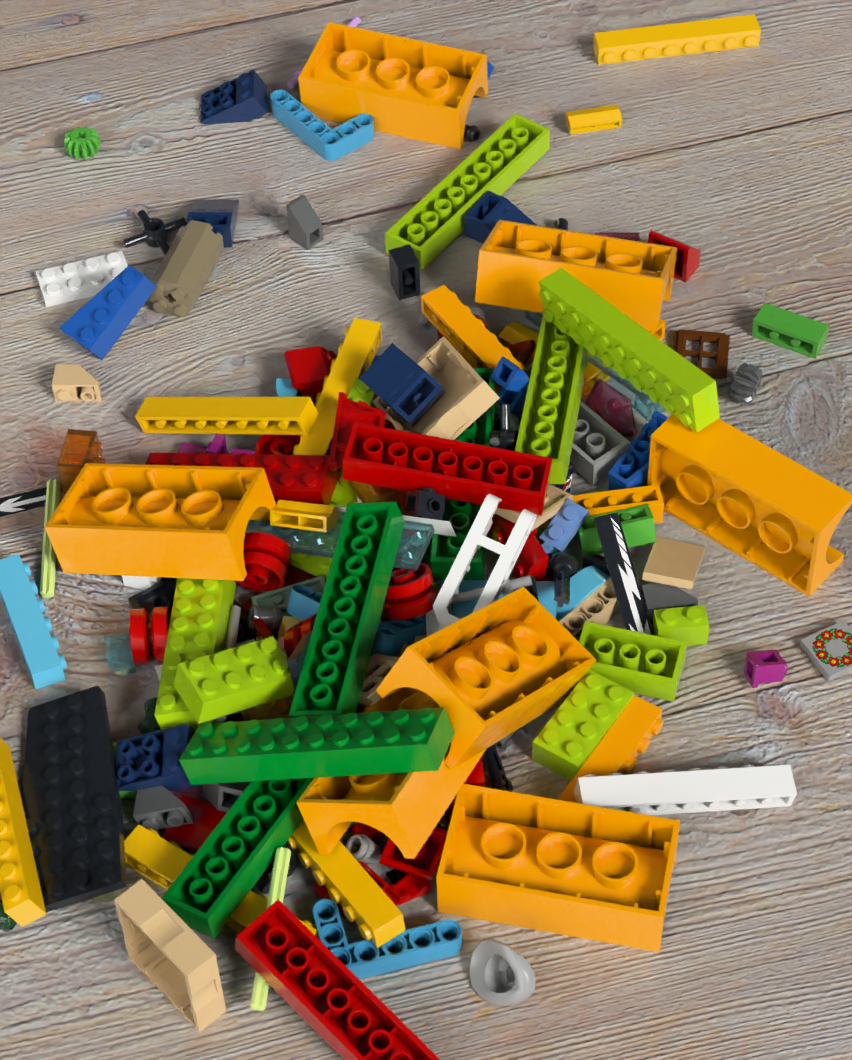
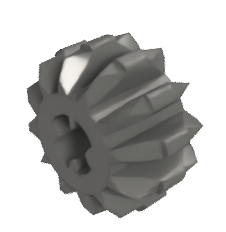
(745, 383)

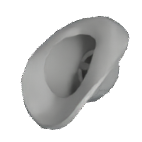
(501, 973)

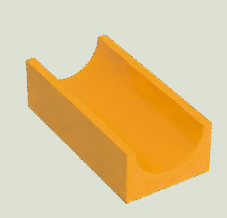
(401, 82)
(621, 271)
(749, 499)
(159, 520)
(493, 671)
(395, 803)
(557, 866)

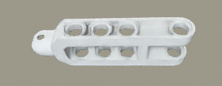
(475, 539)

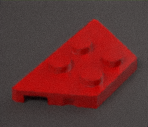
(346, 415)

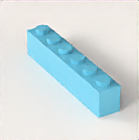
(29, 624)

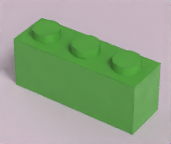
(789, 330)
(636, 524)

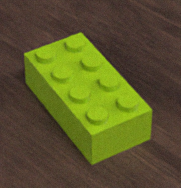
(635, 659)
(234, 679)
(580, 724)

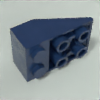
(235, 100)
(486, 213)
(219, 214)
(402, 385)
(154, 760)

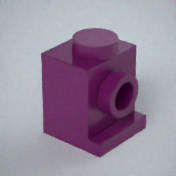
(764, 667)

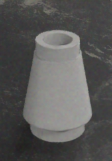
(364, 849)

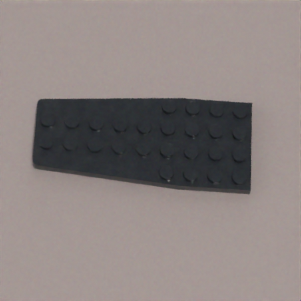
(73, 799)

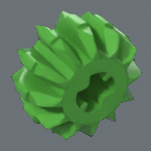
(82, 143)

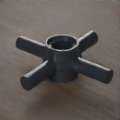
(154, 232)
(504, 437)

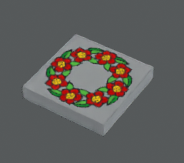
(830, 650)

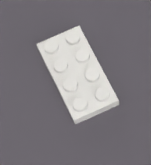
(79, 278)

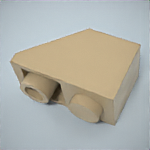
(74, 384)

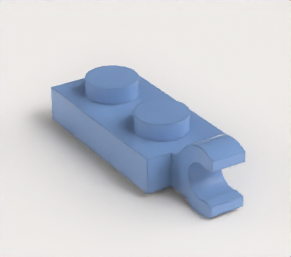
(563, 527)

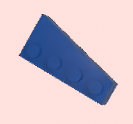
(109, 312)
(632, 466)

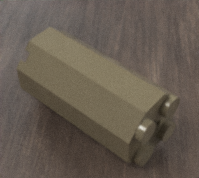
(186, 268)

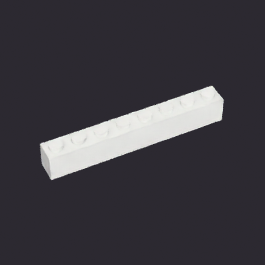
(690, 790)

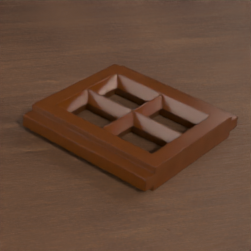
(720, 356)

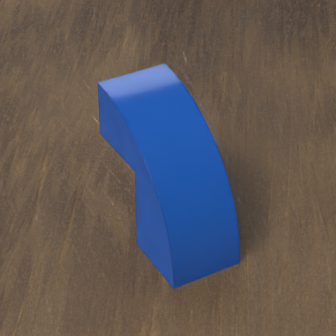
(513, 383)

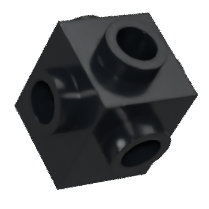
(424, 504)

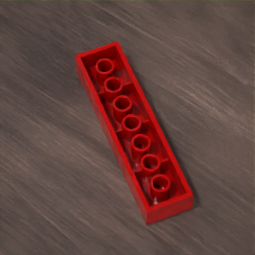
(449, 466)
(289, 476)
(325, 990)

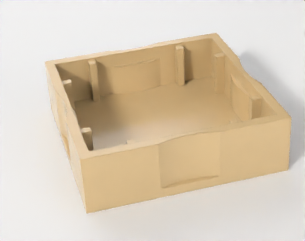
(464, 398)
(171, 955)

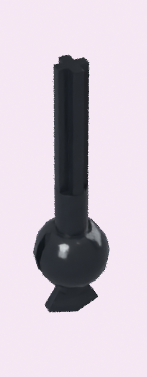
(560, 569)

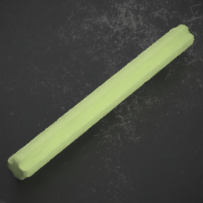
(48, 564)
(276, 891)

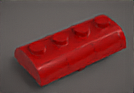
(532, 558)

